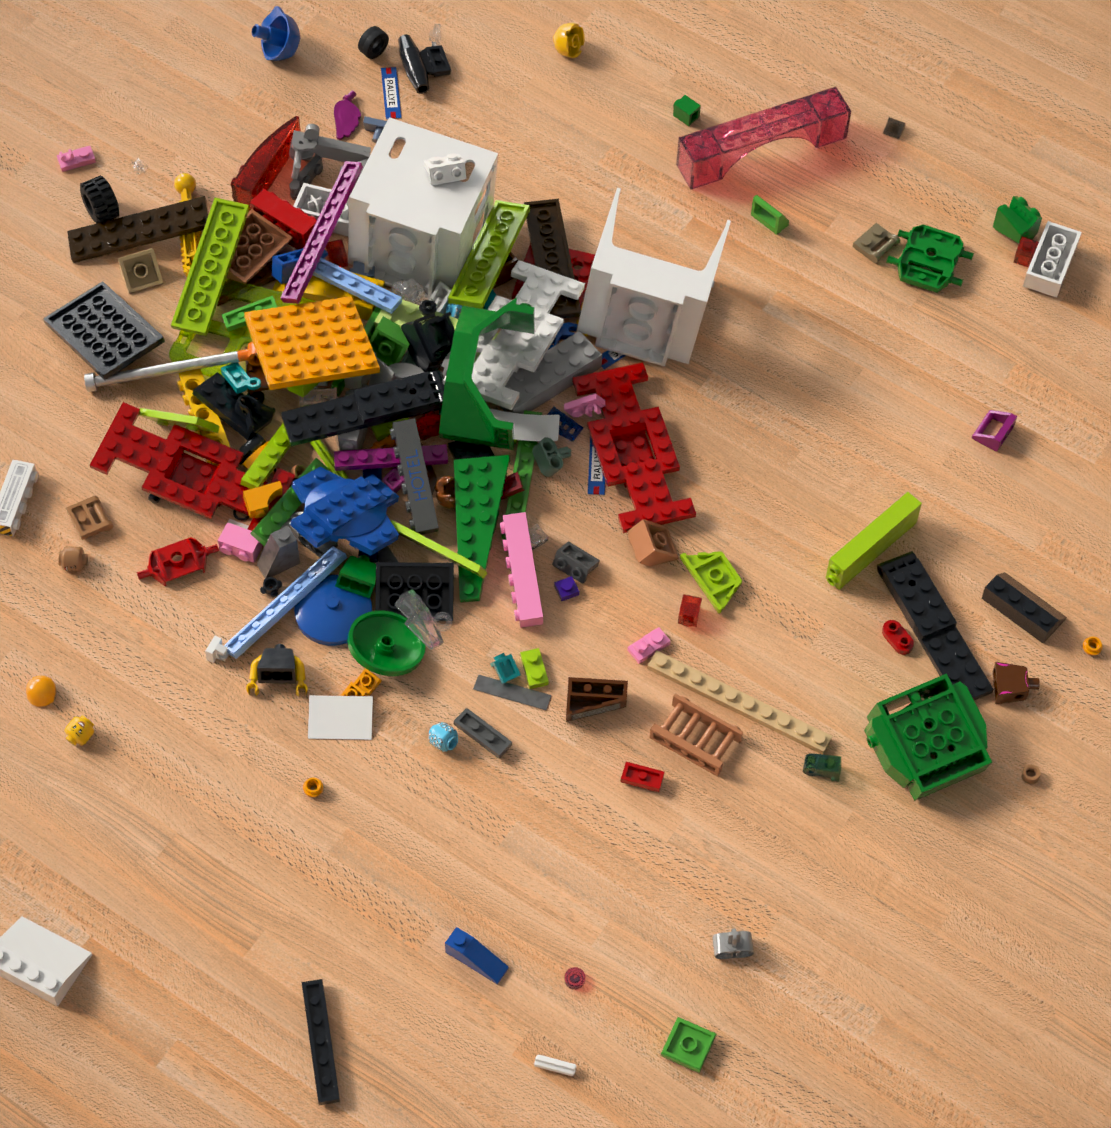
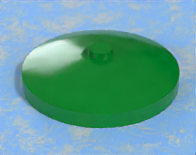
(385, 644)

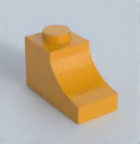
(259, 498)

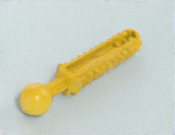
(185, 185)

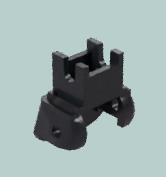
(428, 339)

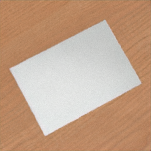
(340, 717)

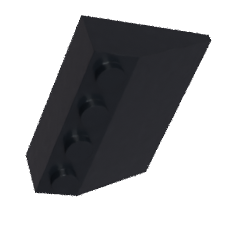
(429, 580)

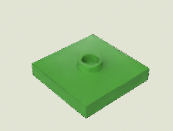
(688, 1044)

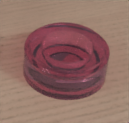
(574, 978)

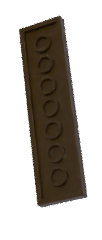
(138, 229)
(551, 249)

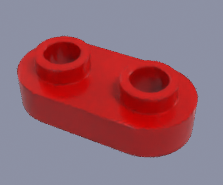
(896, 636)

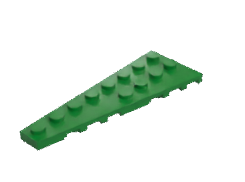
(477, 500)

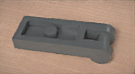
(306, 175)

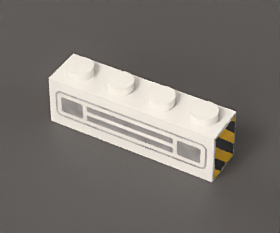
(14, 495)

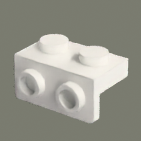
(445, 169)

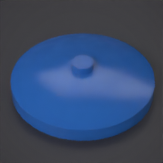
(329, 612)

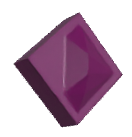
(393, 480)

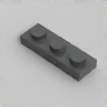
(482, 733)

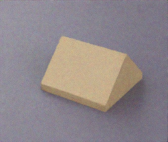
(140, 270)

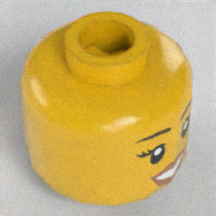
(79, 730)

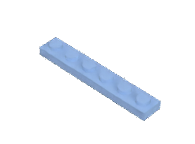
(357, 286)

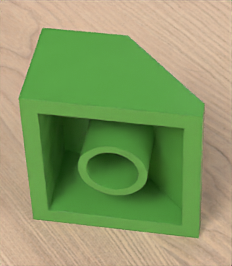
(389, 342)

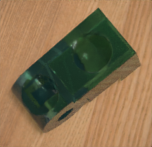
(823, 766)

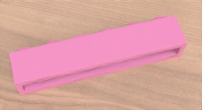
(522, 570)

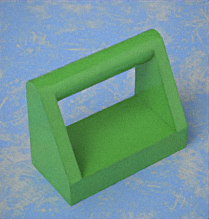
(768, 215)

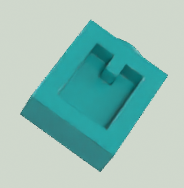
(505, 667)

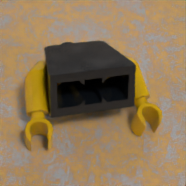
(279, 667)

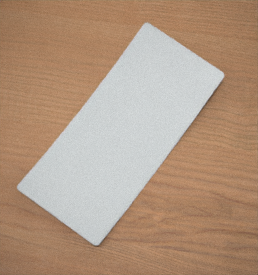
(530, 427)

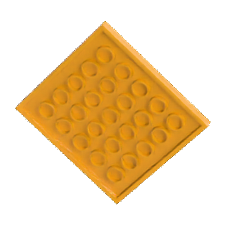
(311, 343)

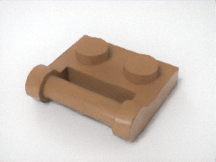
(83, 519)

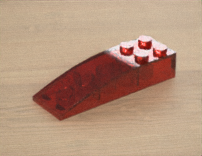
(264, 163)

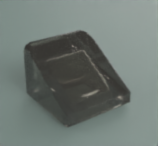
(894, 128)

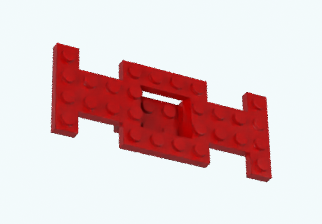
(625, 448)
(177, 474)

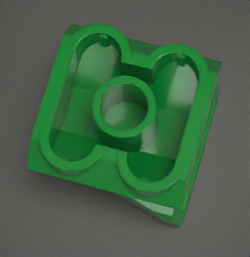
(1017, 220)

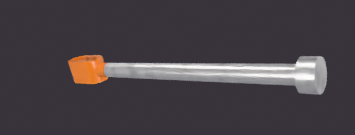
(93, 382)

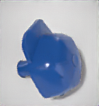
(278, 35)

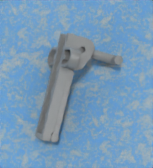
(306, 143)

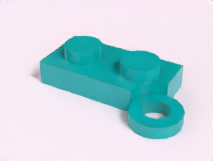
(239, 379)

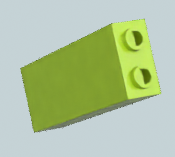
(873, 540)

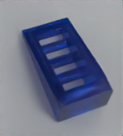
(566, 421)

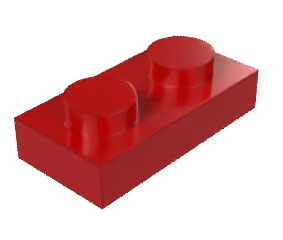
(642, 776)

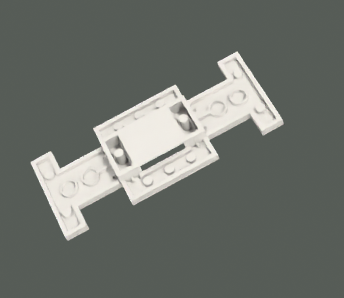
(521, 349)

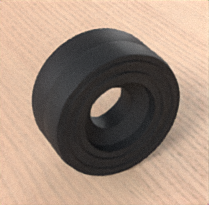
(373, 42)

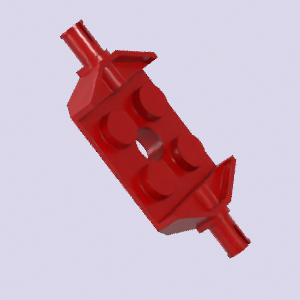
(164, 569)

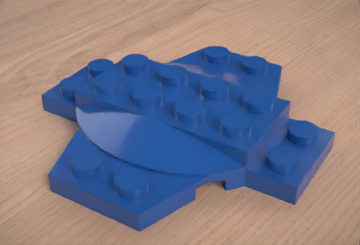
(345, 510)

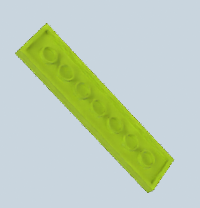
(488, 254)
(210, 266)

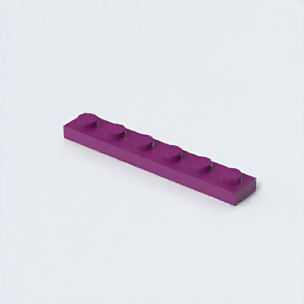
(384, 458)

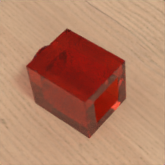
(1025, 252)
(337, 253)
(689, 610)

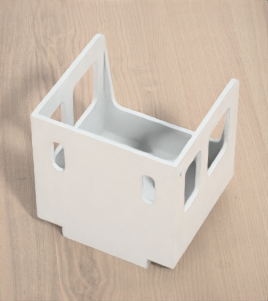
(408, 223)
(643, 302)

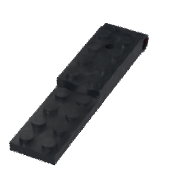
(365, 408)
(933, 622)

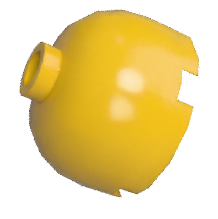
(569, 40)

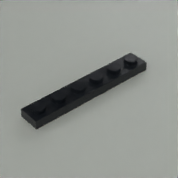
(320, 1042)

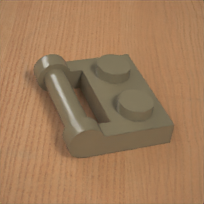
(872, 239)

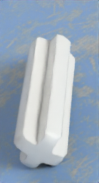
(555, 1065)

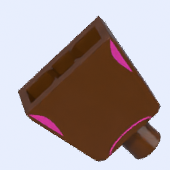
(1012, 683)

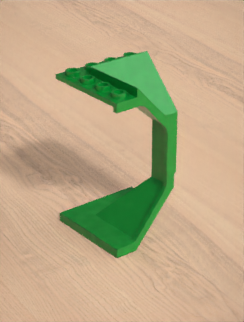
(464, 411)

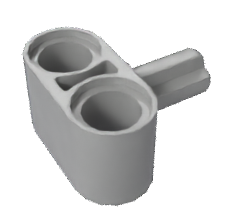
(733, 944)

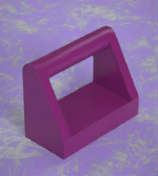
(995, 442)

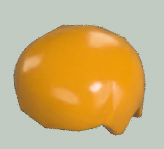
(41, 691)

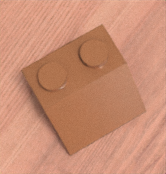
(652, 543)

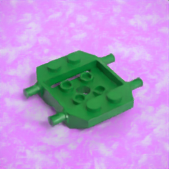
(947, 251)

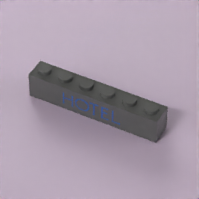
(415, 477)

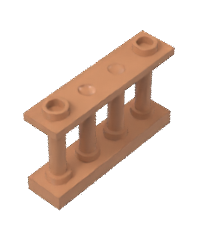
(691, 752)

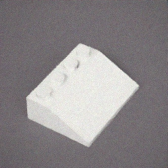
(40, 960)

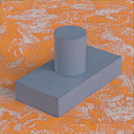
(375, 126)

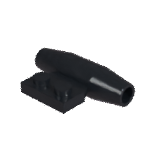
(421, 63)

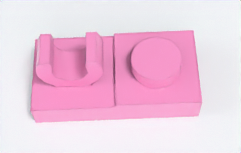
(76, 158)
(585, 406)
(648, 645)

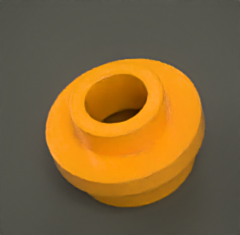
(1094, 641)
(310, 783)

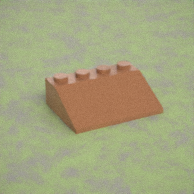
(256, 247)

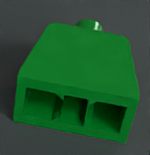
(357, 576)

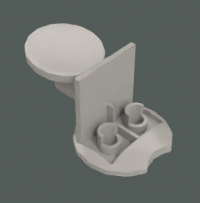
(390, 373)

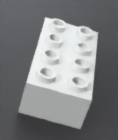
(312, 200)

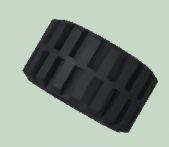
(99, 199)

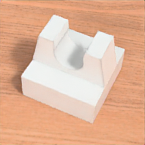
(216, 650)

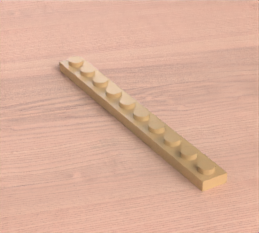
(739, 702)

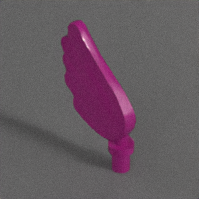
(346, 116)

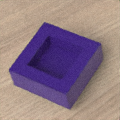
(566, 588)

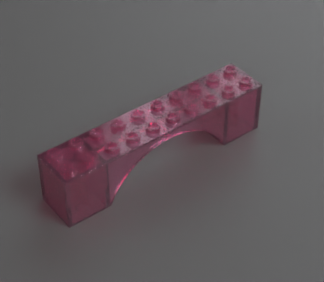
(711, 152)

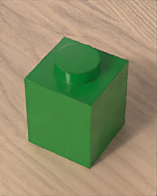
(686, 110)

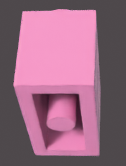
(239, 542)

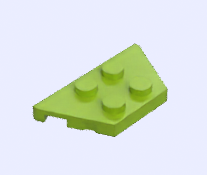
(714, 576)

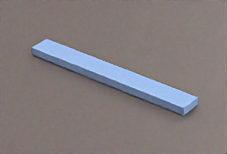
(285, 602)

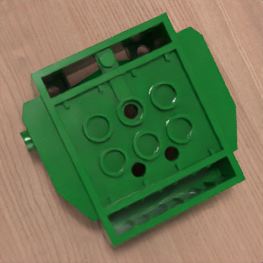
(906, 744)

